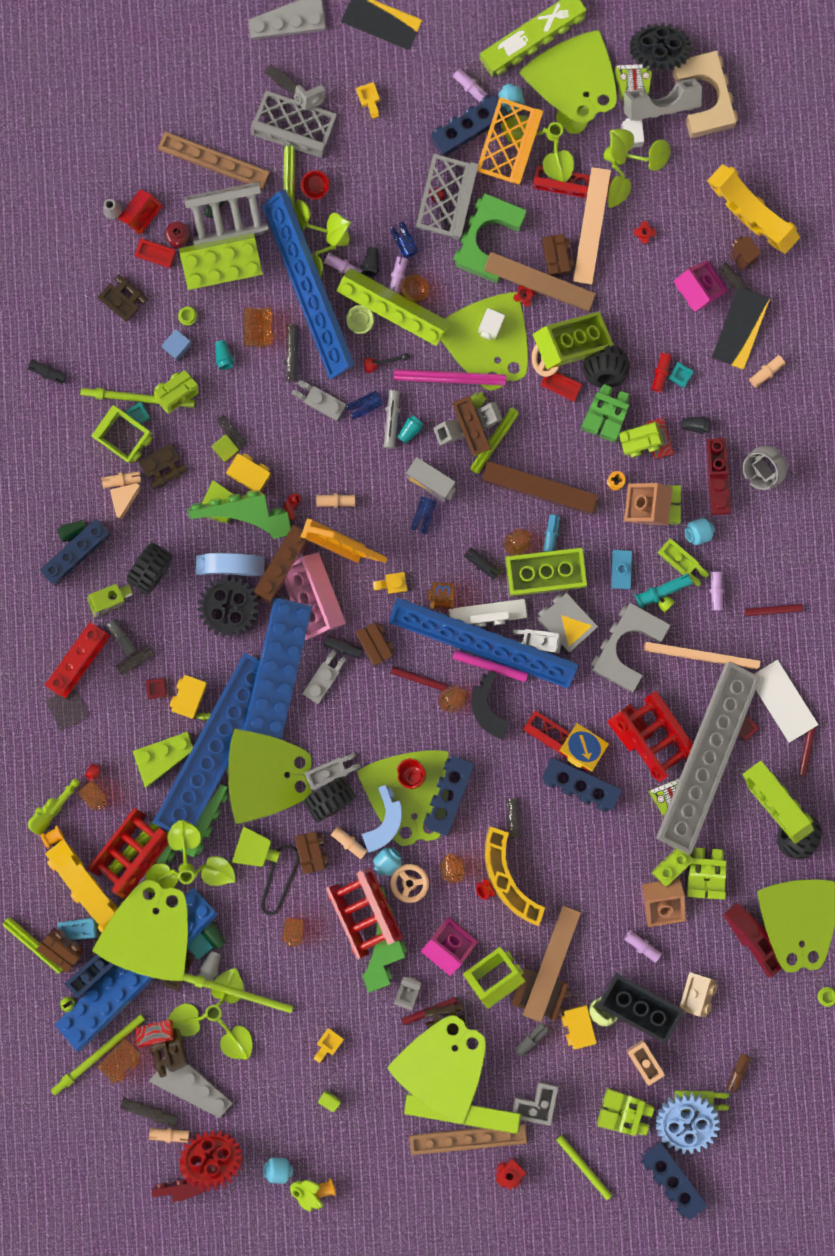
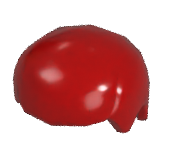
(315, 184)
(411, 773)

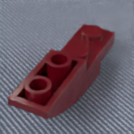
(718, 476)
(754, 936)
(180, 1190)

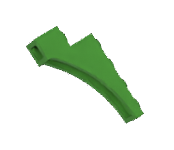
(248, 508)
(203, 825)
(383, 954)

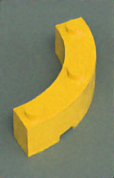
(752, 209)
(502, 881)
(81, 883)

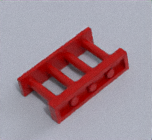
(77, 660)
(664, 719)
(141, 864)
(379, 905)

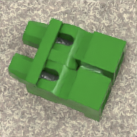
(606, 408)

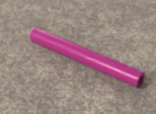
(489, 665)

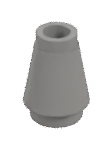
(114, 212)
(210, 966)

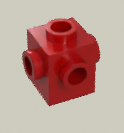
(513, 1167)

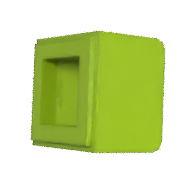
(225, 448)
(329, 1101)

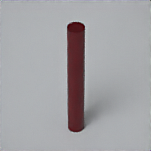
(773, 610)
(417, 678)
(806, 752)
(419, 1015)

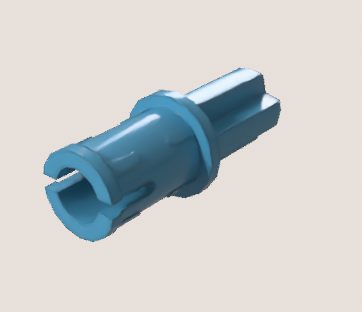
(551, 533)

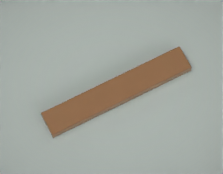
(213, 160)
(539, 281)
(551, 964)
(464, 1140)

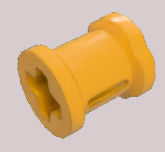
(621, 477)
(52, 837)
(326, 1189)

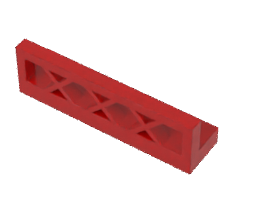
(563, 187)
(544, 738)

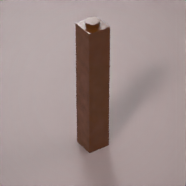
(540, 488)

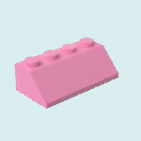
(310, 585)

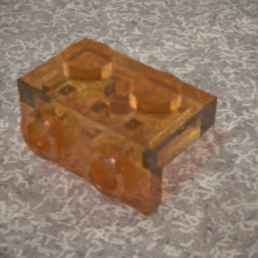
(257, 327)
(119, 1060)

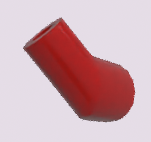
(290, 504)

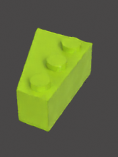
(162, 756)

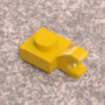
(368, 97)
(394, 583)
(329, 1043)

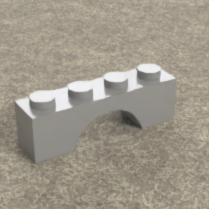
(684, 96)

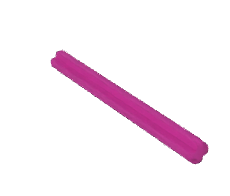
(449, 377)

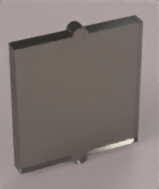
(68, 710)

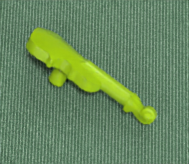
(43, 816)

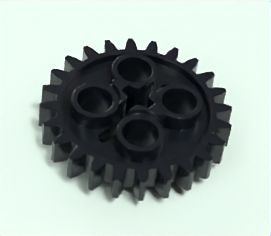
(660, 47)
(210, 604)

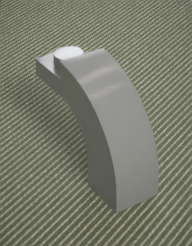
(451, 430)

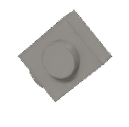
(310, 98)
(407, 992)

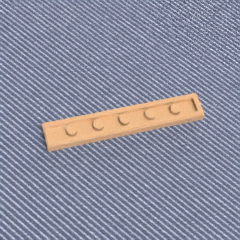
(591, 225)
(701, 655)

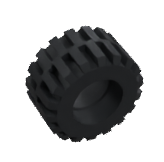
(149, 568)
(329, 799)

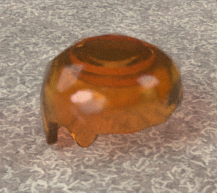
(415, 288)

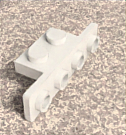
(490, 613)

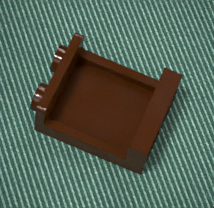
(523, 992)

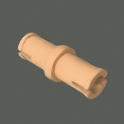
(767, 371)
(121, 479)
(335, 500)
(349, 842)
(168, 1135)

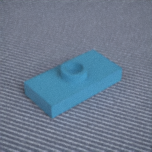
(621, 569)
(79, 928)

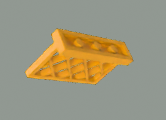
(525, 146)
(338, 542)

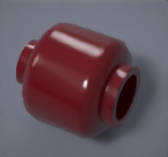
(174, 238)

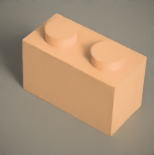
(645, 1062)

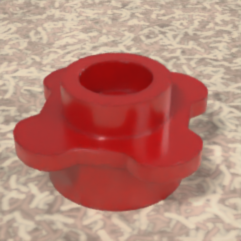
(644, 238)
(525, 300)
(92, 772)
(485, 890)

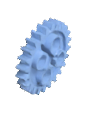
(673, 1114)

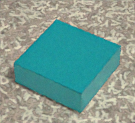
(680, 375)
(139, 413)
(199, 946)

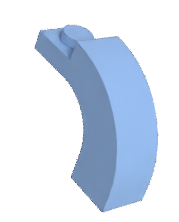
(230, 564)
(386, 831)

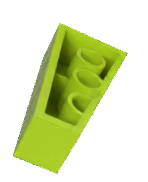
(777, 802)

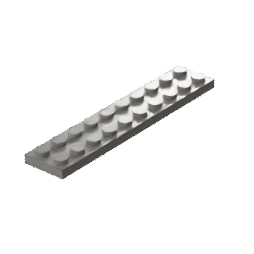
(708, 758)

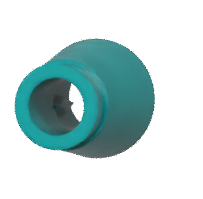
(224, 358)
(410, 429)

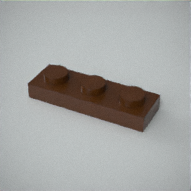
(471, 426)

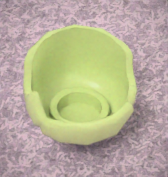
(360, 319)
(600, 1016)

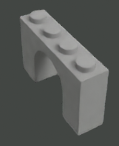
(632, 620)

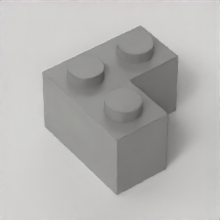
(541, 1108)

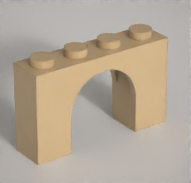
(709, 69)

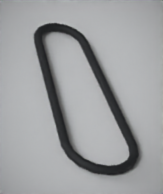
(286, 887)

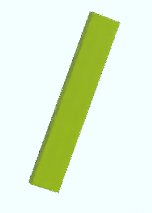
(476, 1116)

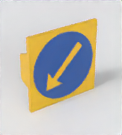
(583, 747)

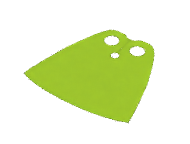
(569, 71)
(477, 353)
(258, 777)
(412, 801)
(799, 913)
(147, 941)
(439, 1075)

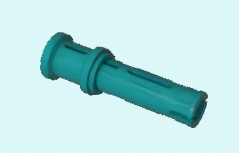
(654, 594)

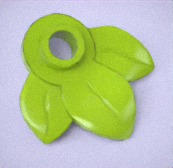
(305, 1194)

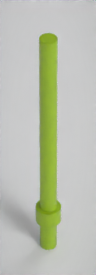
(101, 393)
(200, 981)
(68, 1079)

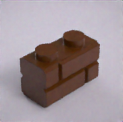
(744, 252)
(556, 255)
(374, 643)
(310, 852)
(60, 949)

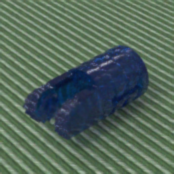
(405, 242)
(368, 403)
(424, 510)

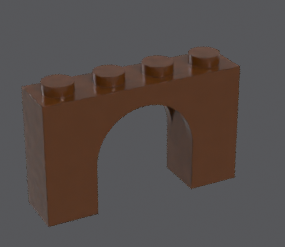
(273, 578)

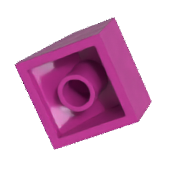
(700, 285)
(449, 946)

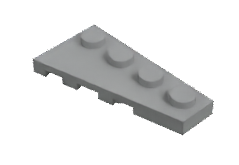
(291, 19)
(193, 1088)

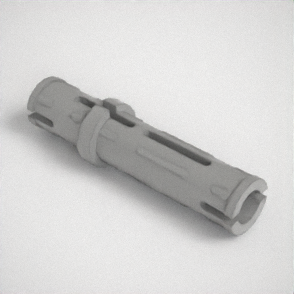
(389, 442)

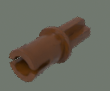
(738, 1072)

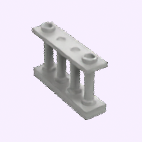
(231, 195)

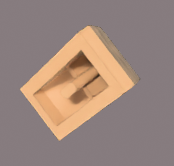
(123, 498)

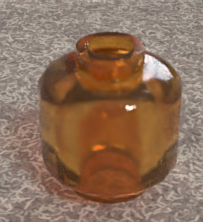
(517, 542)
(452, 699)
(452, 868)

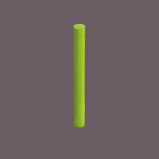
(584, 1167)

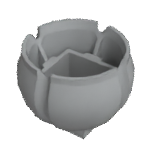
(760, 473)

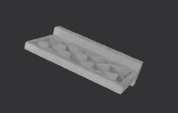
(284, 136)
(461, 204)

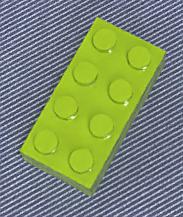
(220, 261)
(572, 339)
(546, 572)

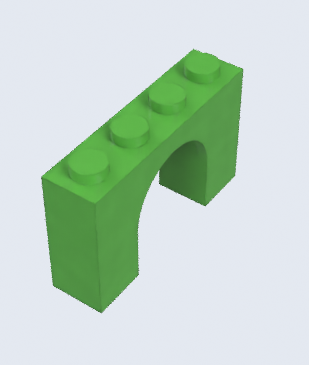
(489, 212)

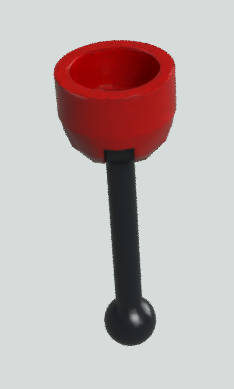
(440, 194)
(371, 364)

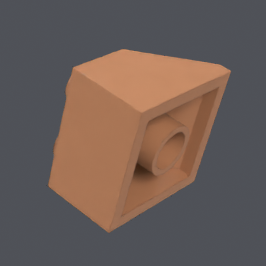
(648, 503)
(663, 903)

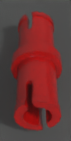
(661, 372)

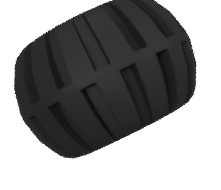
(606, 367)
(805, 847)

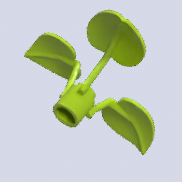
(616, 153)
(557, 164)
(336, 230)
(182, 836)
(236, 1043)

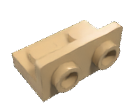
(698, 995)

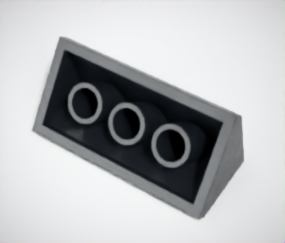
(640, 1008)

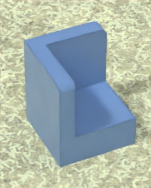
(176, 345)

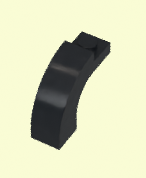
(484, 716)

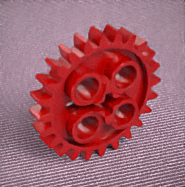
(210, 1160)

